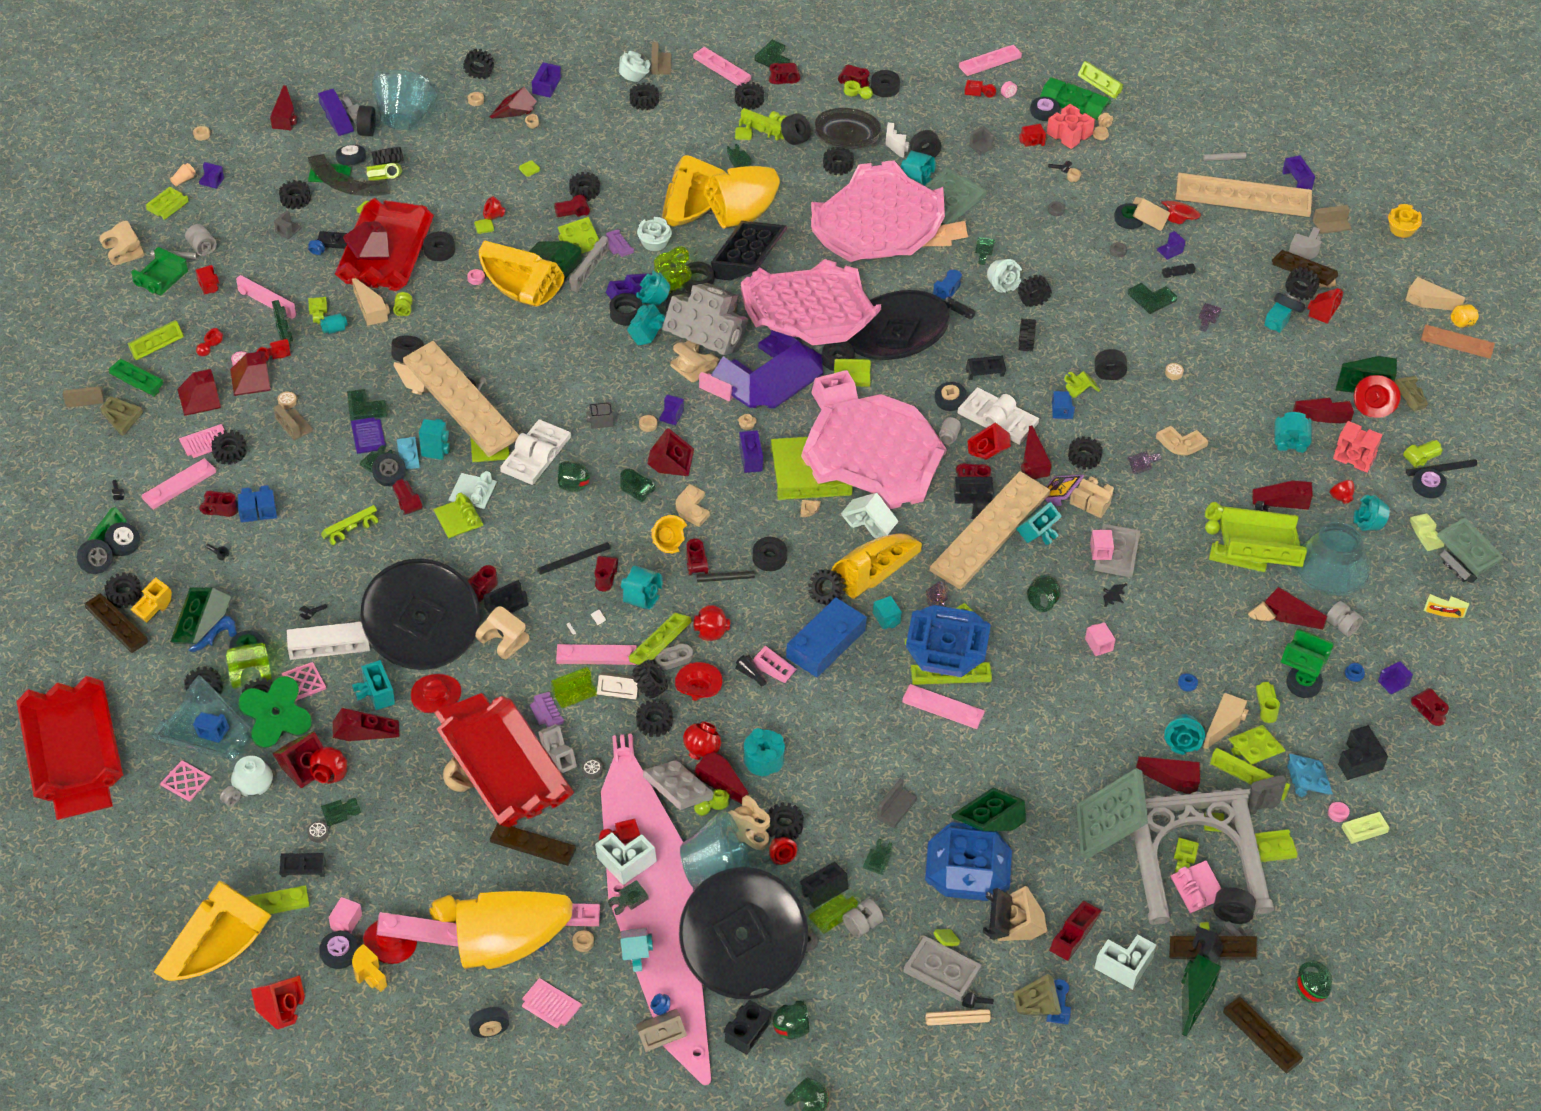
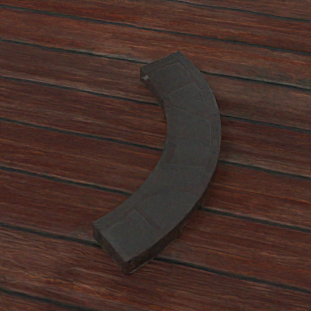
(344, 183)

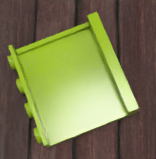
(795, 478)
(1261, 536)

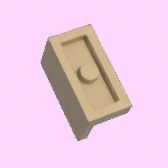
(1150, 213)

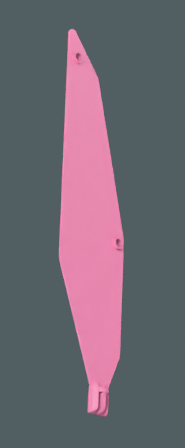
(628, 797)

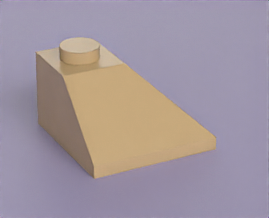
(410, 379)
(1026, 918)

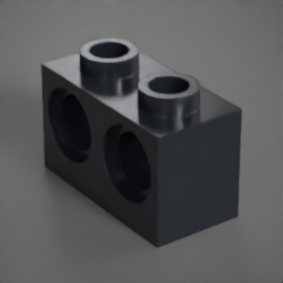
(750, 1028)

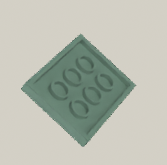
(958, 194)
(1111, 813)

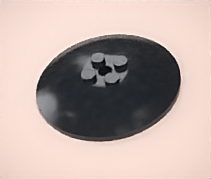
(903, 327)
(426, 589)
(773, 926)

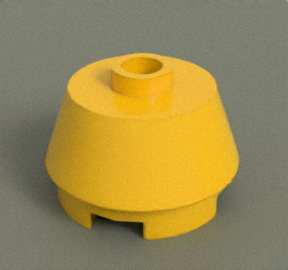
(1404, 220)

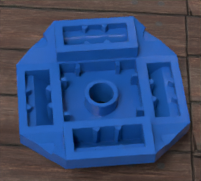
(947, 640)
(966, 878)

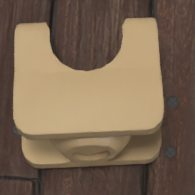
(124, 243)
(690, 362)
(505, 626)
(746, 819)

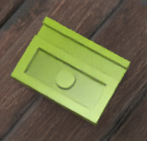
(167, 203)
(1275, 845)

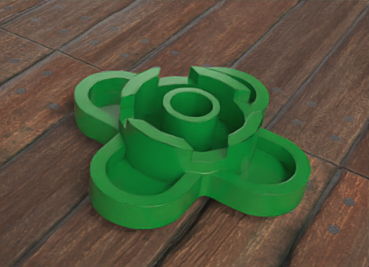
(268, 726)

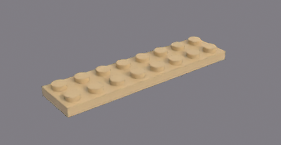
(1244, 194)
(461, 398)
(989, 530)

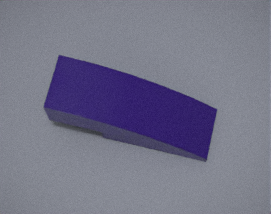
(335, 112)
(629, 285)

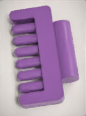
(618, 244)
(544, 712)

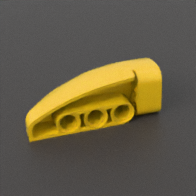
(685, 194)
(741, 194)
(520, 273)
(875, 561)
(508, 925)
(213, 934)

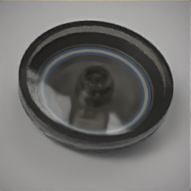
(847, 128)

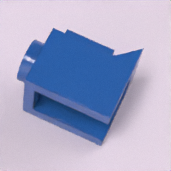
(1062, 405)

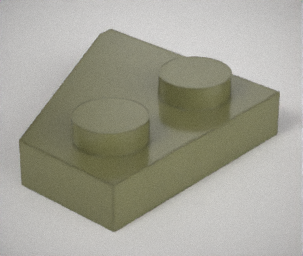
(1410, 392)
(120, 414)
(1038, 998)

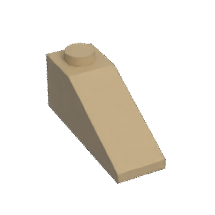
(1432, 296)
(370, 303)
(1227, 718)

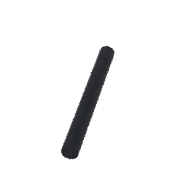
(1444, 467)
(573, 558)

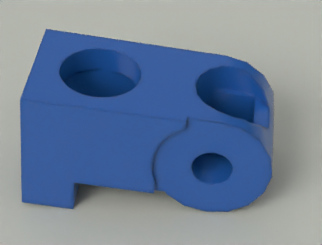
(948, 285)
(1062, 991)

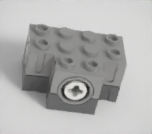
(707, 318)

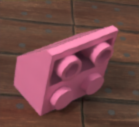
(834, 389)

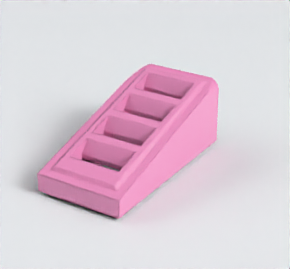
(770, 670)

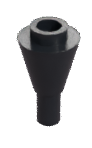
(747, 666)

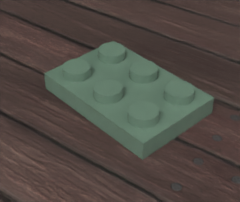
(1470, 546)

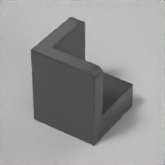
(981, 140)
(284, 225)

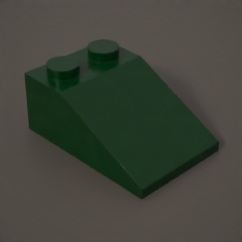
(563, 253)
(1353, 372)
(199, 614)
(993, 812)
(1198, 986)

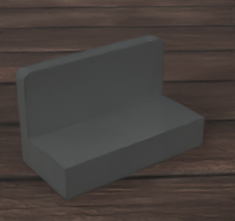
(895, 804)

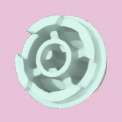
(633, 67)
(654, 234)
(1004, 275)
(251, 776)

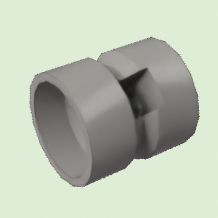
(200, 239)
(1342, 617)
(862, 918)

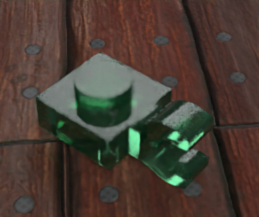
(983, 248)

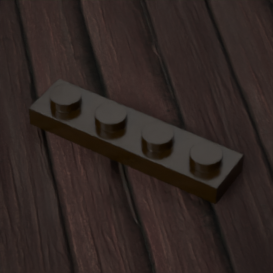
(1291, 261)
(116, 623)
(533, 844)
(1234, 948)
(1263, 1035)

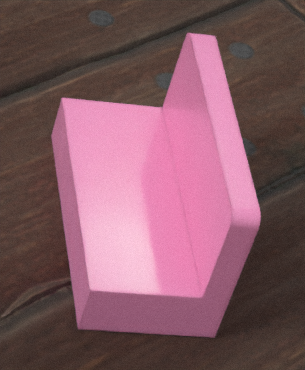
(715, 386)

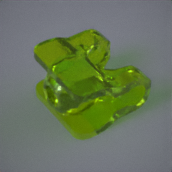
(673, 266)
(247, 656)

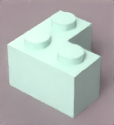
(872, 513)
(627, 860)
(1125, 964)

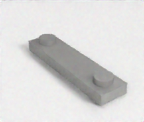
(589, 264)

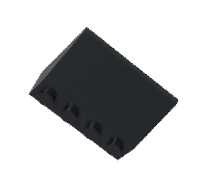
(746, 249)

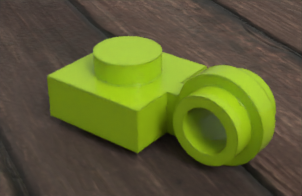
(317, 308)
(1186, 852)

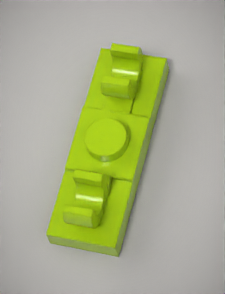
(1100, 79)
(761, 123)
(155, 340)
(350, 524)
(1219, 555)

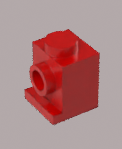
(1032, 135)
(207, 279)

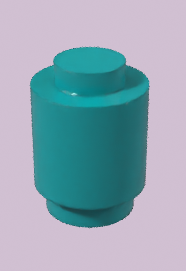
(333, 323)

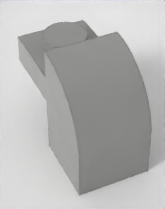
(1306, 246)
(561, 754)

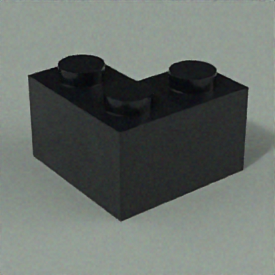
(1364, 754)

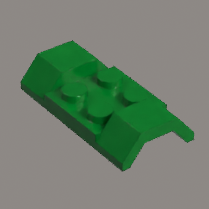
(1083, 99)

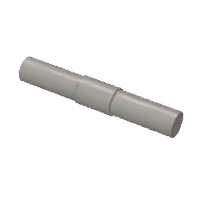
(1224, 156)
(186, 255)

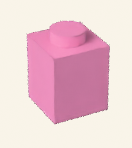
(1102, 544)
(1100, 639)
(345, 915)

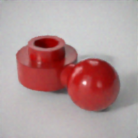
(212, 338)

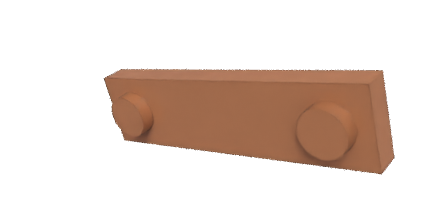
(1457, 341)

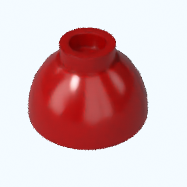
(493, 209)
(1343, 491)
(782, 850)

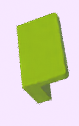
(857, 368)

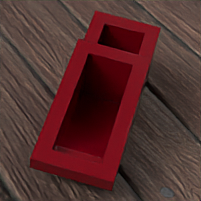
(1325, 411)
(1075, 930)

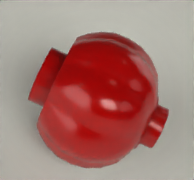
(711, 623)
(701, 739)
(327, 762)

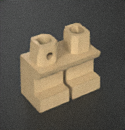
(1092, 497)

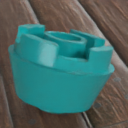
(654, 289)
(1371, 514)
(1184, 734)

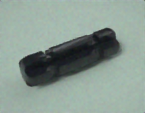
(1178, 270)
(959, 308)

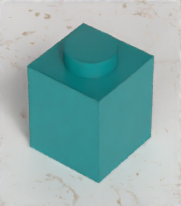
(1278, 317)
(887, 612)

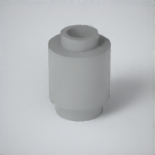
(949, 430)

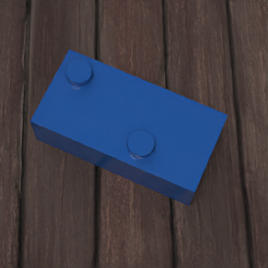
(826, 637)

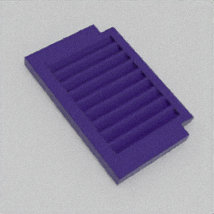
(367, 434)

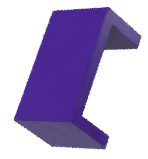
(546, 79)
(1300, 171)
(751, 451)

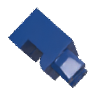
(249, 500)

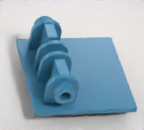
(1308, 775)

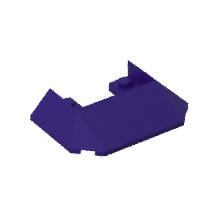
(779, 379)

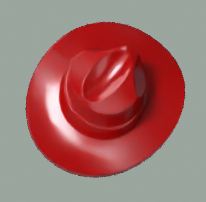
(1180, 212)
(1376, 396)
(698, 680)
(435, 692)
(388, 949)

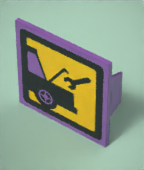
(1062, 487)

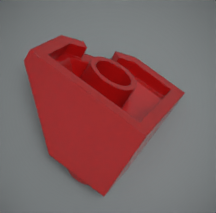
(1325, 305)
(989, 442)
(279, 1001)

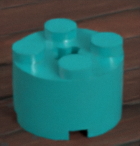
(919, 167)
(1293, 432)
(641, 587)
(764, 752)

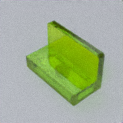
(573, 687)
(832, 913)

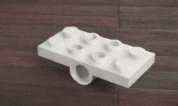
(988, 409)
(535, 451)

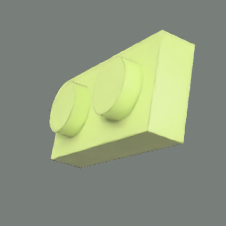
(1365, 827)

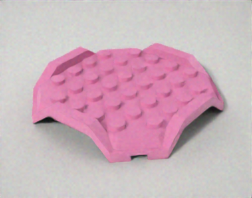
(878, 214)
(810, 304)
(876, 448)

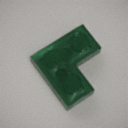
(771, 54)
(1151, 300)
(280, 322)
(361, 409)

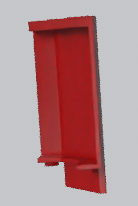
(406, 232)
(70, 746)
(502, 758)

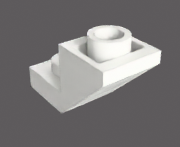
(895, 141)

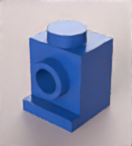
(211, 726)

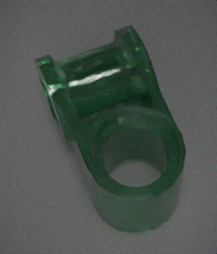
(636, 484)

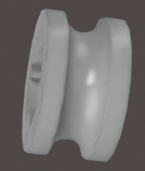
(230, 796)

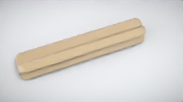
(958, 1017)

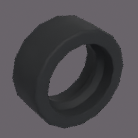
(701, 268)
(624, 299)
(1236, 897)

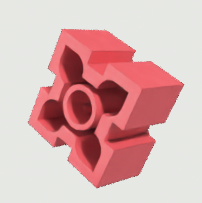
(1070, 126)
(1357, 446)

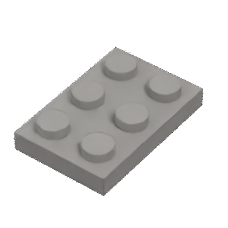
(1124, 552)
(678, 784)
(942, 968)

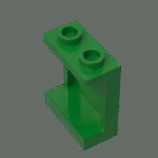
(161, 272)
(1307, 652)

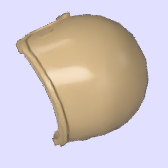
(455, 777)

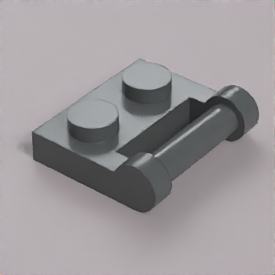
(1269, 791)

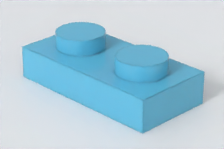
(408, 452)

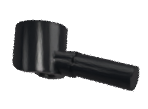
(1064, 168)
(118, 494)
(1260, 506)
(218, 551)
(308, 613)
(970, 999)

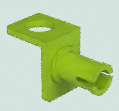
(1079, 383)

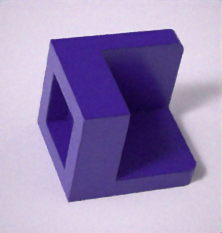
(212, 175)
(1174, 246)
(672, 409)
(1395, 677)

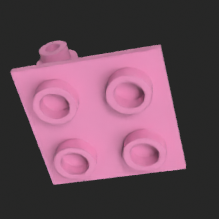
(1196, 886)

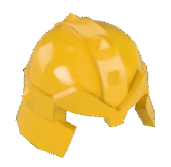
(668, 533)

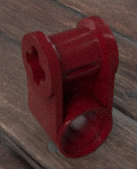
(784, 72)
(853, 73)
(973, 470)
(220, 504)
(696, 557)
(605, 572)
(484, 581)
(1431, 706)

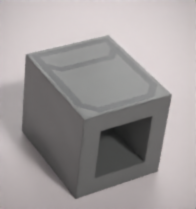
(600, 415)

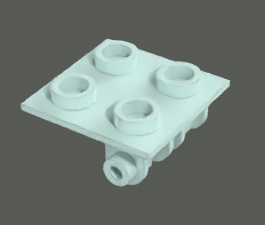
(476, 488)

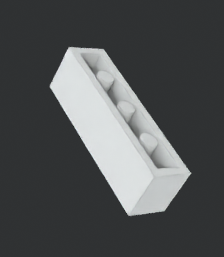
(326, 640)

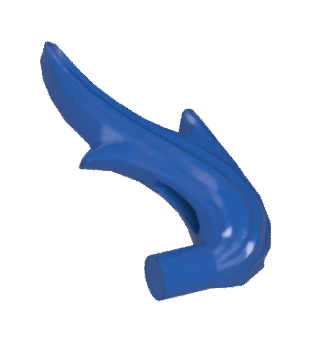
(224, 623)

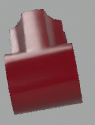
(577, 206)
(407, 499)

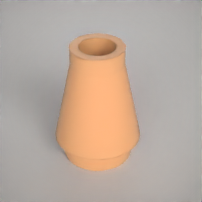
(183, 174)

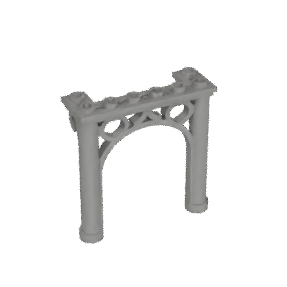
(1231, 803)

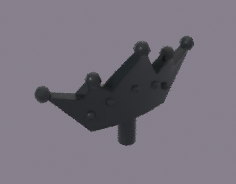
(1113, 594)

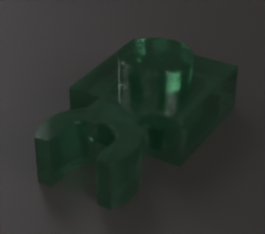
(737, 157)
(367, 462)
(337, 812)
(878, 859)
(630, 896)

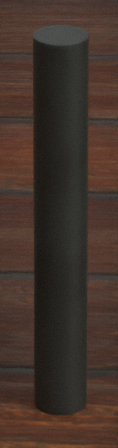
(725, 576)

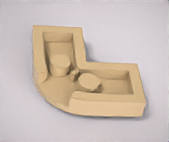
(1181, 445)
(687, 506)

